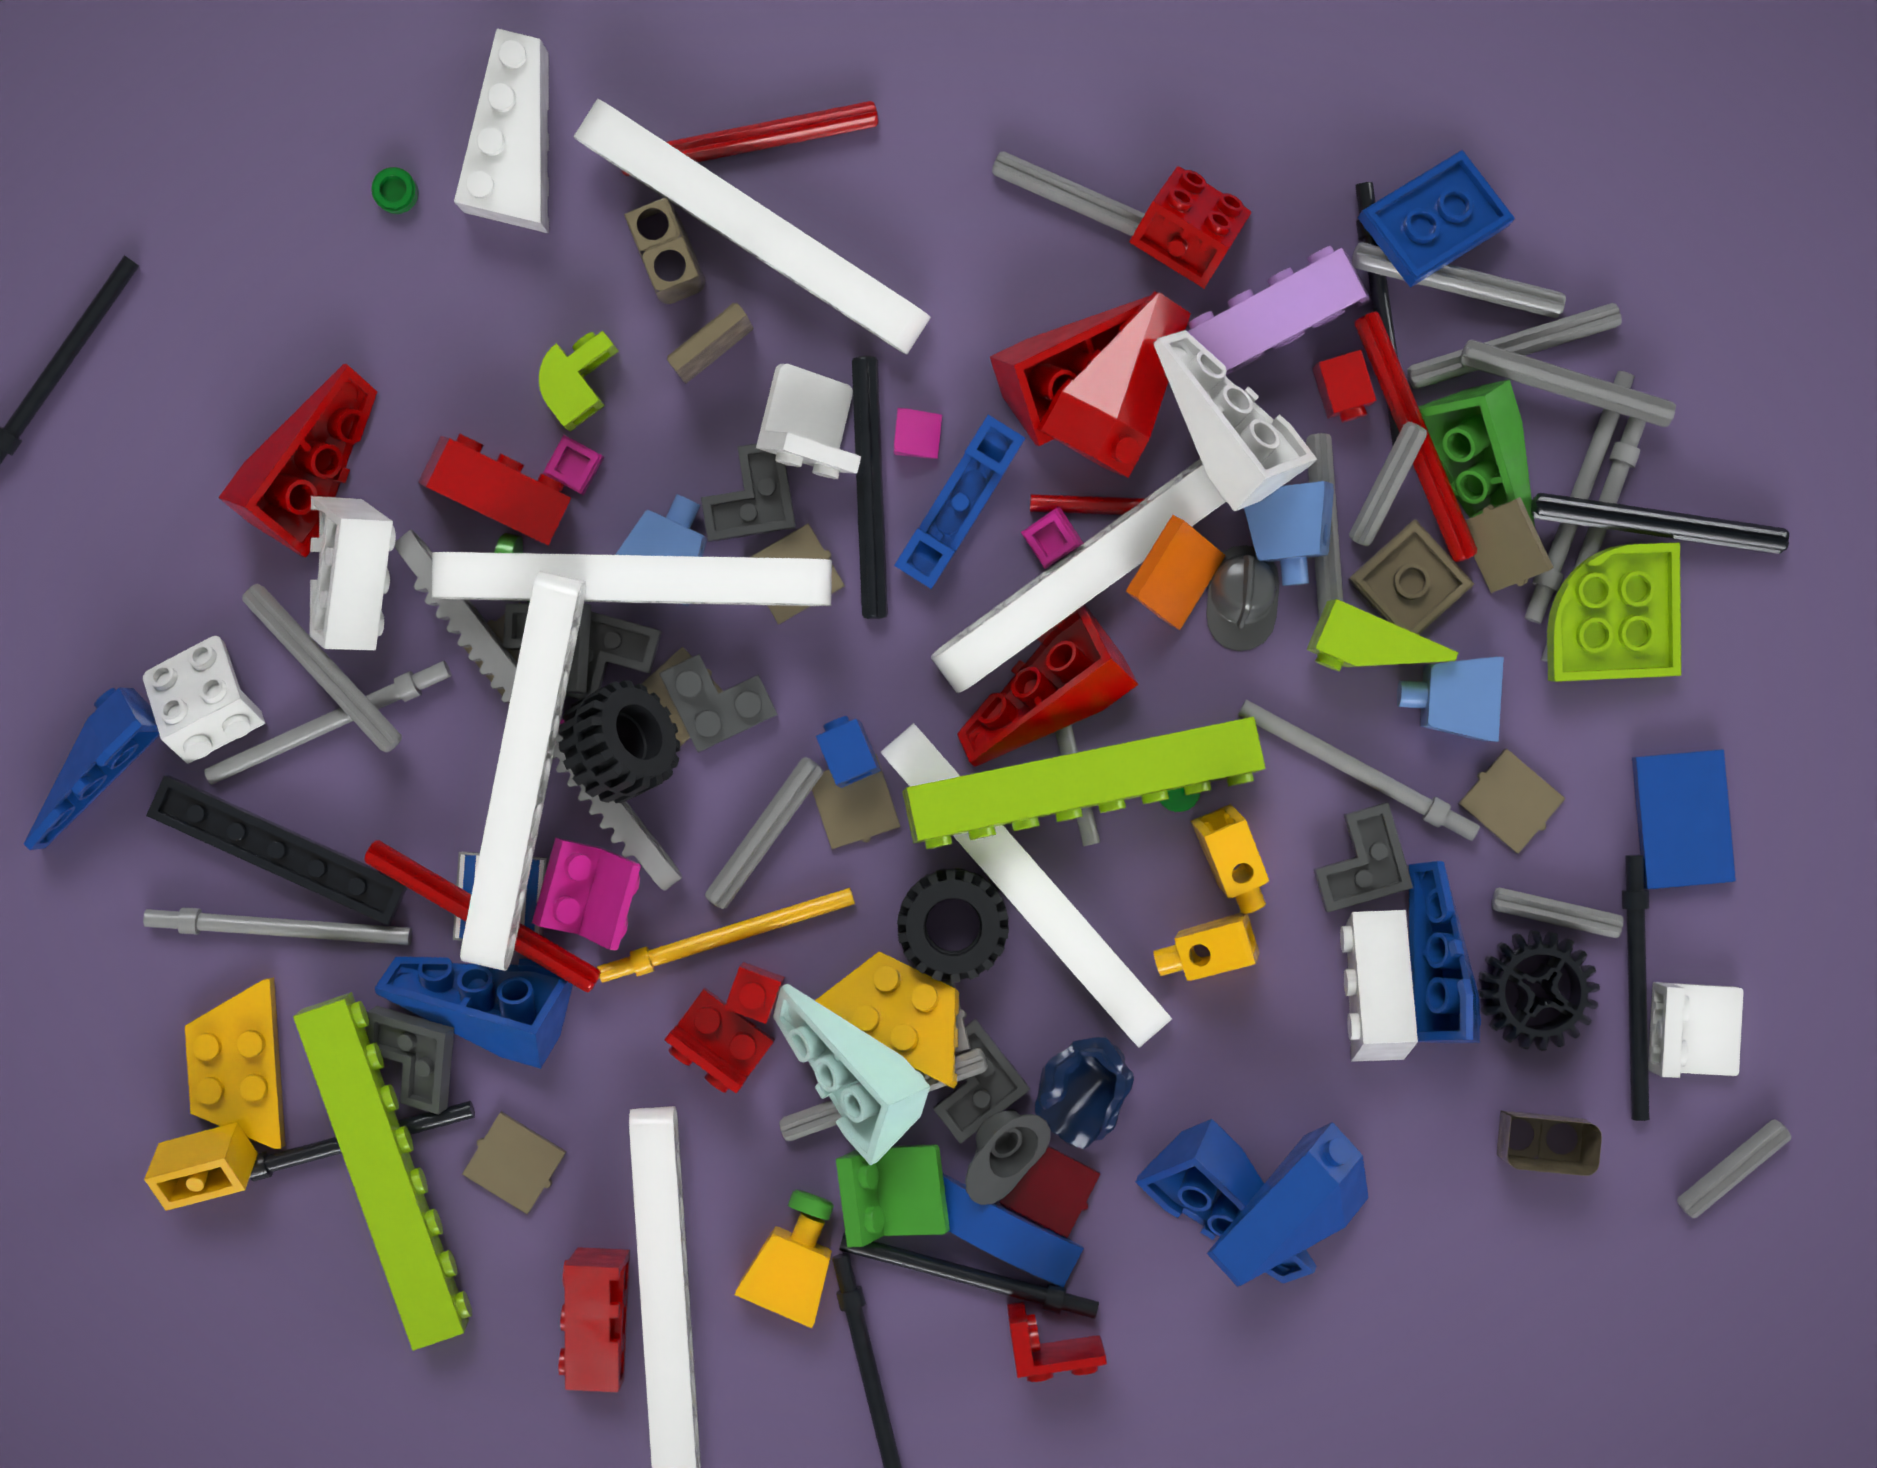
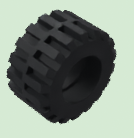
(619, 742)
(961, 963)

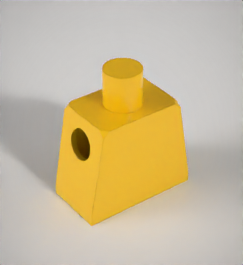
(1227, 843)
(1228, 940)
(789, 1272)

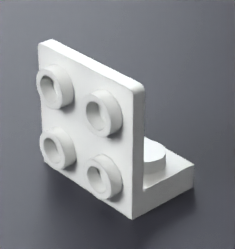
(1695, 1029)

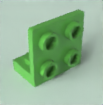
(894, 1196)

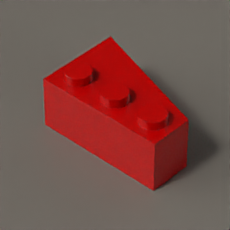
(495, 487)
(594, 1319)

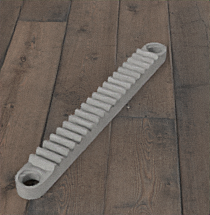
(499, 662)

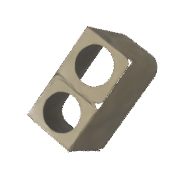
(693, 279)
(1581, 1161)

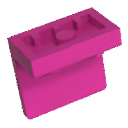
(587, 892)

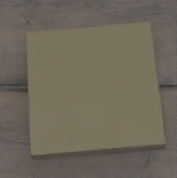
(710, 342)
(1411, 579)

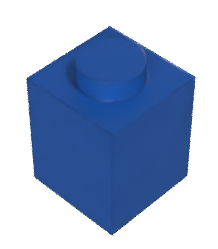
(847, 751)

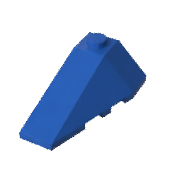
(104, 749)
(1440, 965)
(505, 1012)
(1211, 1183)
(1298, 1206)

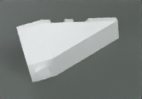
(1236, 439)

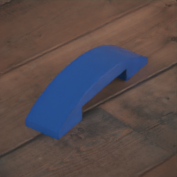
(960, 502)
(1010, 1236)

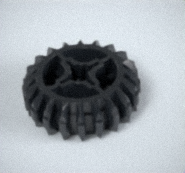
(1570, 1009)

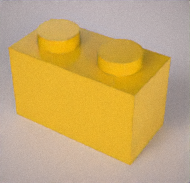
(201, 1166)

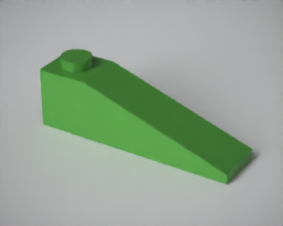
(1481, 446)

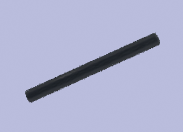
(869, 487)
(1659, 523)

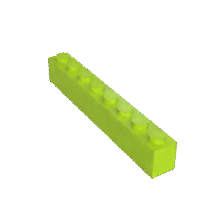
(1083, 780)
(383, 1170)

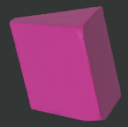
(917, 433)

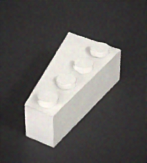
(509, 139)

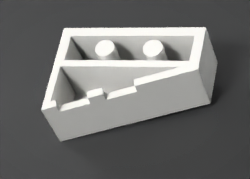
(351, 573)
(1379, 986)

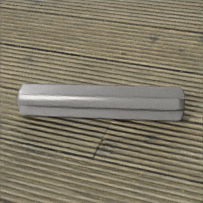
(1388, 483)
(1557, 912)
(1734, 1168)

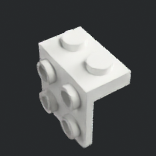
(807, 422)
(199, 701)

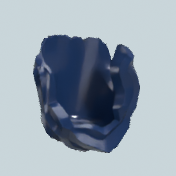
(1084, 1091)

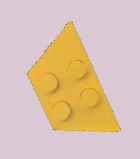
(902, 1012)
(237, 1065)

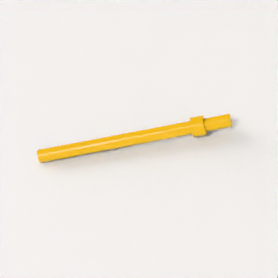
(644, 960)

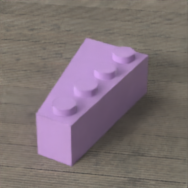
(1282, 310)

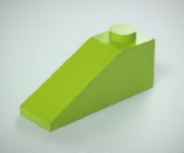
(1359, 639)

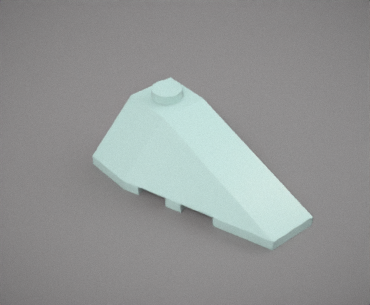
(864, 1078)

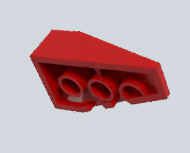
(1041, 364)
(1117, 396)
(303, 461)
(1063, 682)

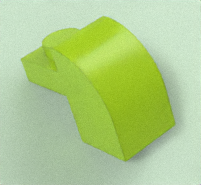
(564, 382)

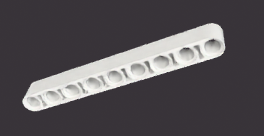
(751, 226)
(637, 578)
(1074, 579)
(523, 770)
(1040, 902)
(664, 1288)

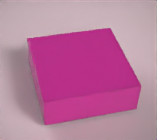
(573, 465)
(1052, 537)

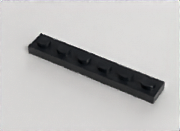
(276, 849)

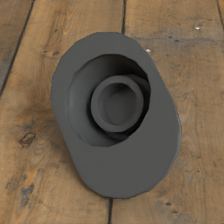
(1242, 599)
(1004, 1153)

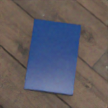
(1436, 218)
(1684, 819)

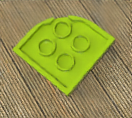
(1618, 616)

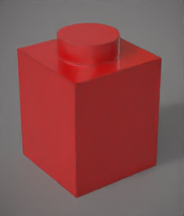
(1345, 386)
(754, 992)

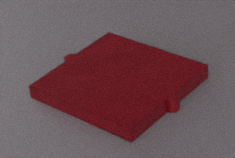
(1053, 1191)

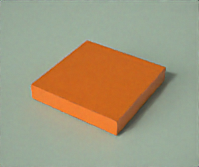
(1175, 572)

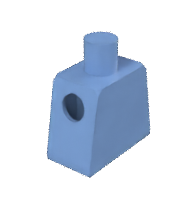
(1292, 527)
(666, 536)
(1458, 697)

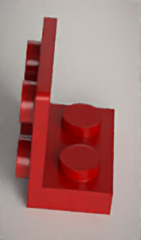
(1190, 226)
(718, 1042)
(1042, 1360)

